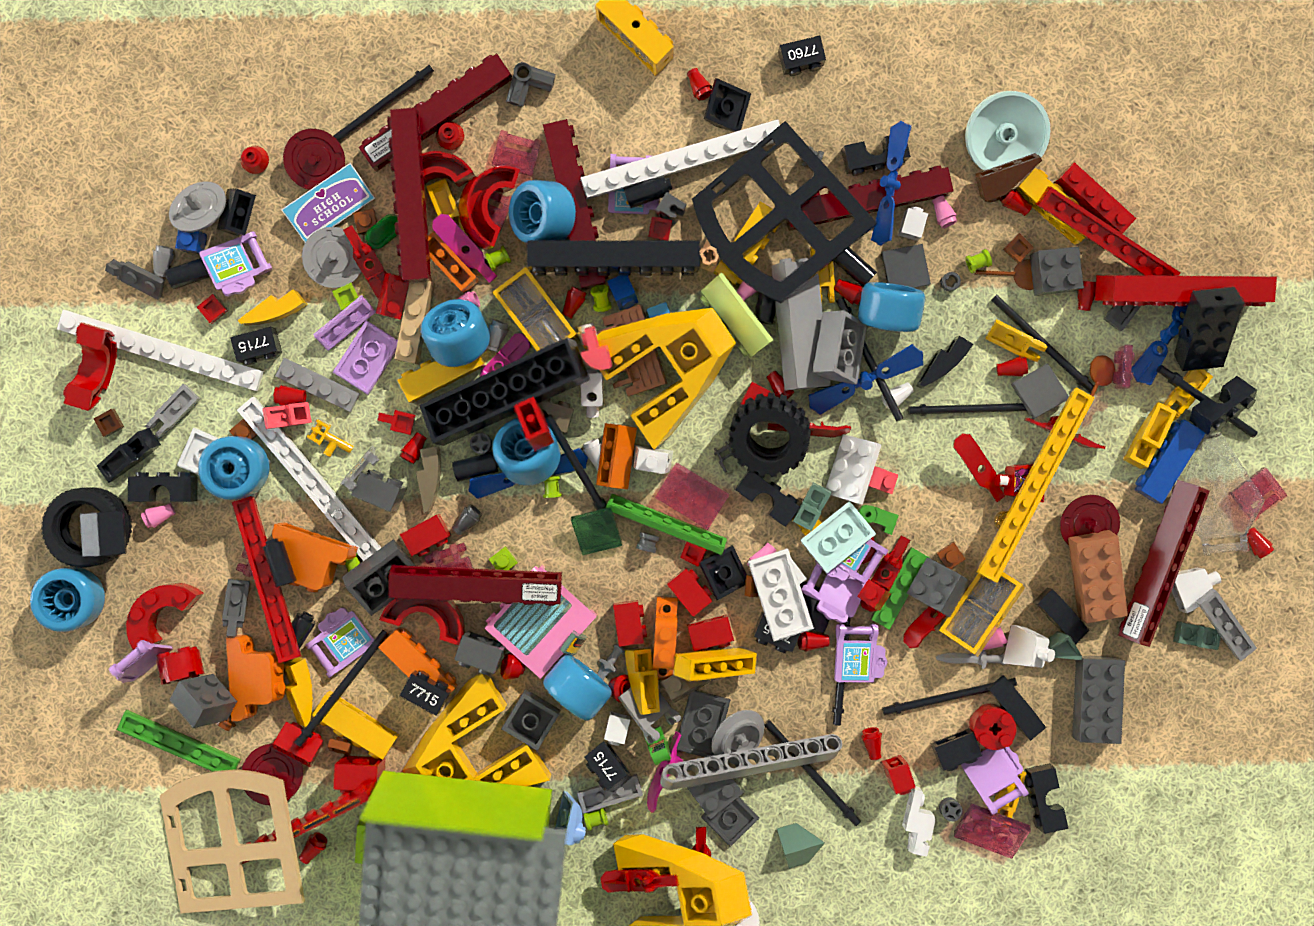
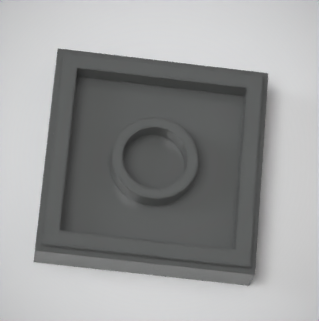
(906, 266)
(1040, 391)
(732, 821)

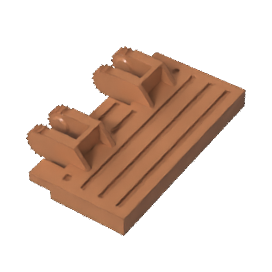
(645, 372)

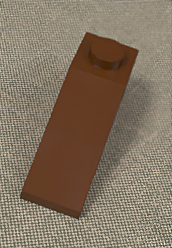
(1003, 178)

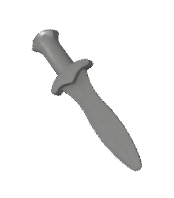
(982, 659)
(608, 665)

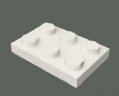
(853, 468)

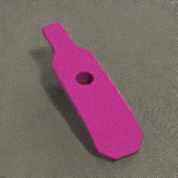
(456, 239)
(510, 352)
(656, 787)

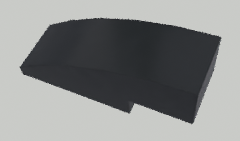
(945, 361)
(128, 454)
(1061, 615)
(1017, 707)

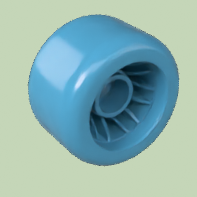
(541, 211)
(891, 307)
(455, 333)
(519, 459)
(249, 463)
(52, 601)
(577, 687)

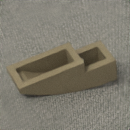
(429, 477)

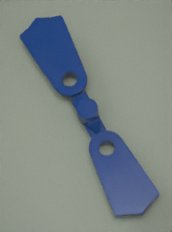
(897, 144)
(899, 363)
(1145, 367)
(492, 483)

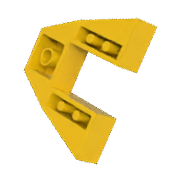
(695, 346)
(443, 757)
(706, 888)

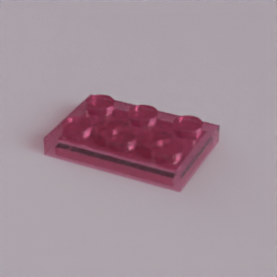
(692, 496)
(991, 831)

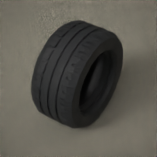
(57, 518)

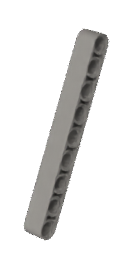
(744, 768)

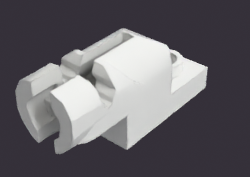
(918, 822)

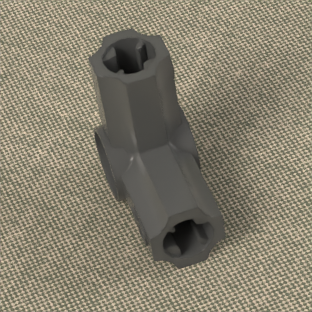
(519, 87)

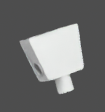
(594, 385)
(652, 460)
(1191, 586)
(1027, 648)

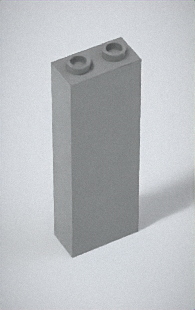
(799, 329)

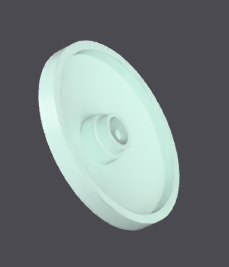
(1006, 129)

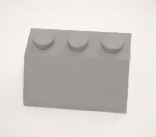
(839, 347)

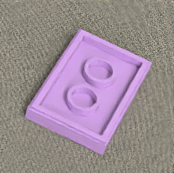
(367, 357)

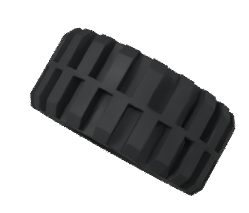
(769, 459)

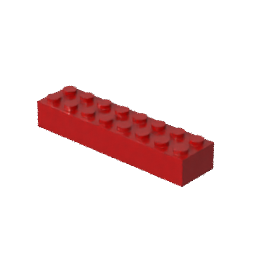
(1177, 290)

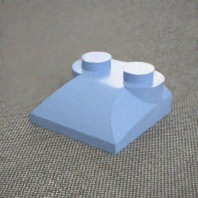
(570, 819)

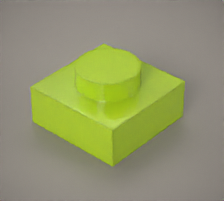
(345, 295)
(503, 559)

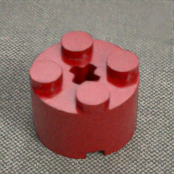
(179, 665)
(1001, 735)

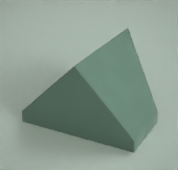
(1064, 646)
(798, 844)

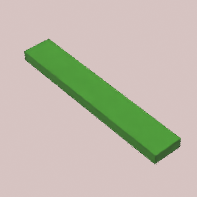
(667, 524)
(176, 743)

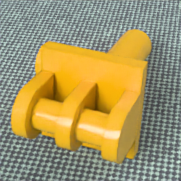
(333, 440)

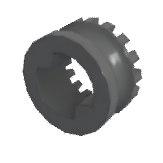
(946, 277)

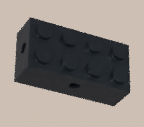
(1208, 328)

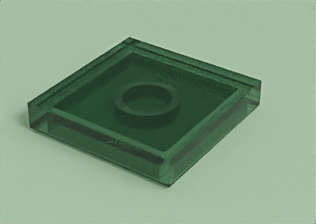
(596, 531)

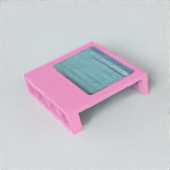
(539, 630)

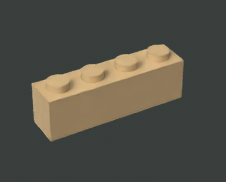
(416, 307)

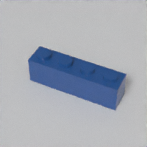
(1169, 461)

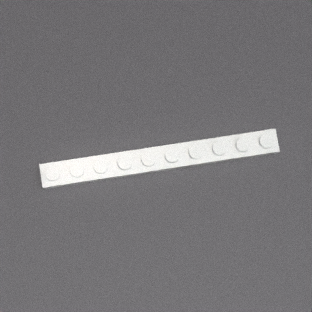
(676, 160)
(169, 352)
(310, 480)

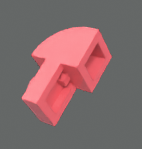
(595, 355)
(287, 415)
(883, 480)

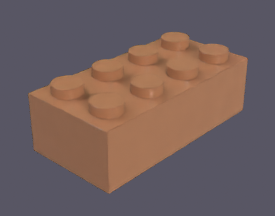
(1098, 576)

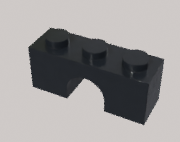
(858, 159)
(1235, 397)
(181, 487)
(783, 506)
(1040, 781)

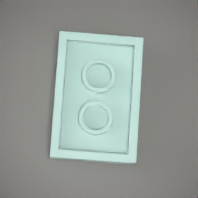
(838, 537)

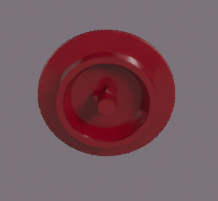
(312, 157)
(1089, 515)
(276, 764)

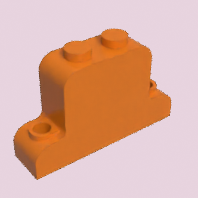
(312, 555)
(665, 636)
(253, 677)

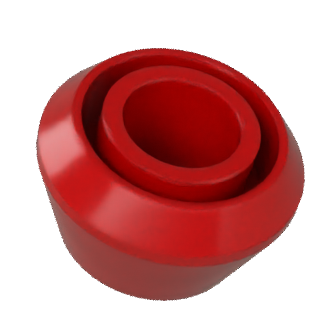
(450, 135)
(254, 159)
(511, 667)
(618, 686)

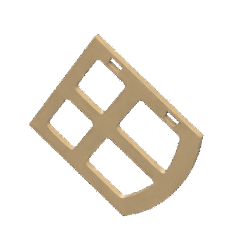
(231, 851)

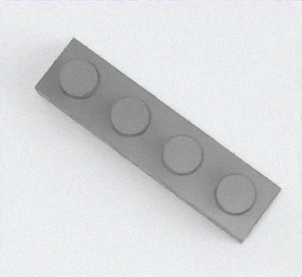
(317, 384)
(1226, 624)

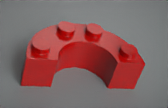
(445, 165)
(474, 203)
(96, 368)
(145, 610)
(445, 613)

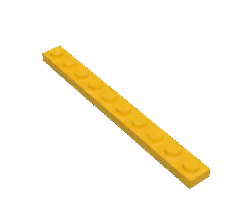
(1035, 485)

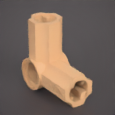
(708, 257)

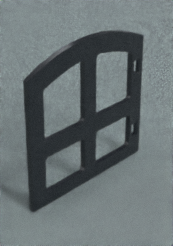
(786, 208)

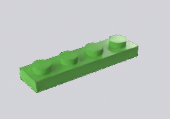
(911, 565)

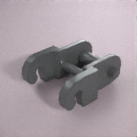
(717, 452)

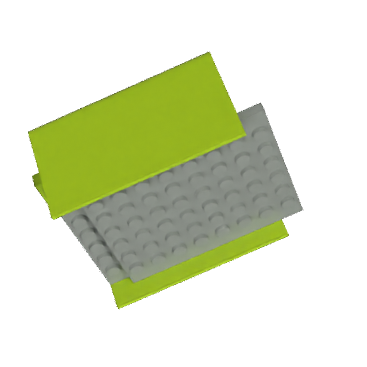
(458, 854)

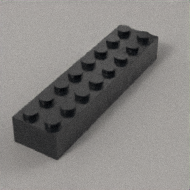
(613, 257)
(495, 394)

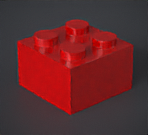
(356, 770)

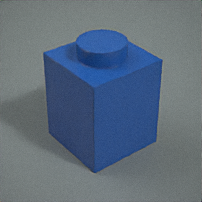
(191, 241)
(623, 292)

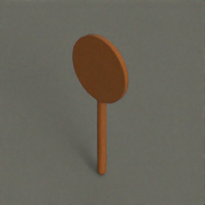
(1021, 274)
(1101, 372)

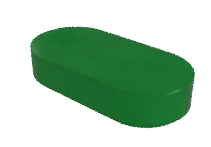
(382, 232)

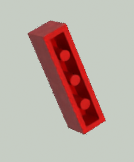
(1094, 198)

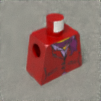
(1013, 479)

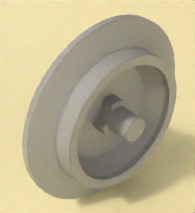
(197, 206)
(330, 258)
(738, 733)

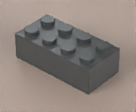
(1098, 699)

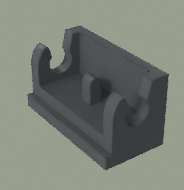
(669, 206)

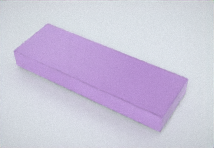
(344, 323)

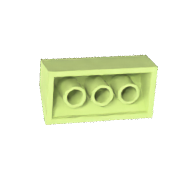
(735, 316)

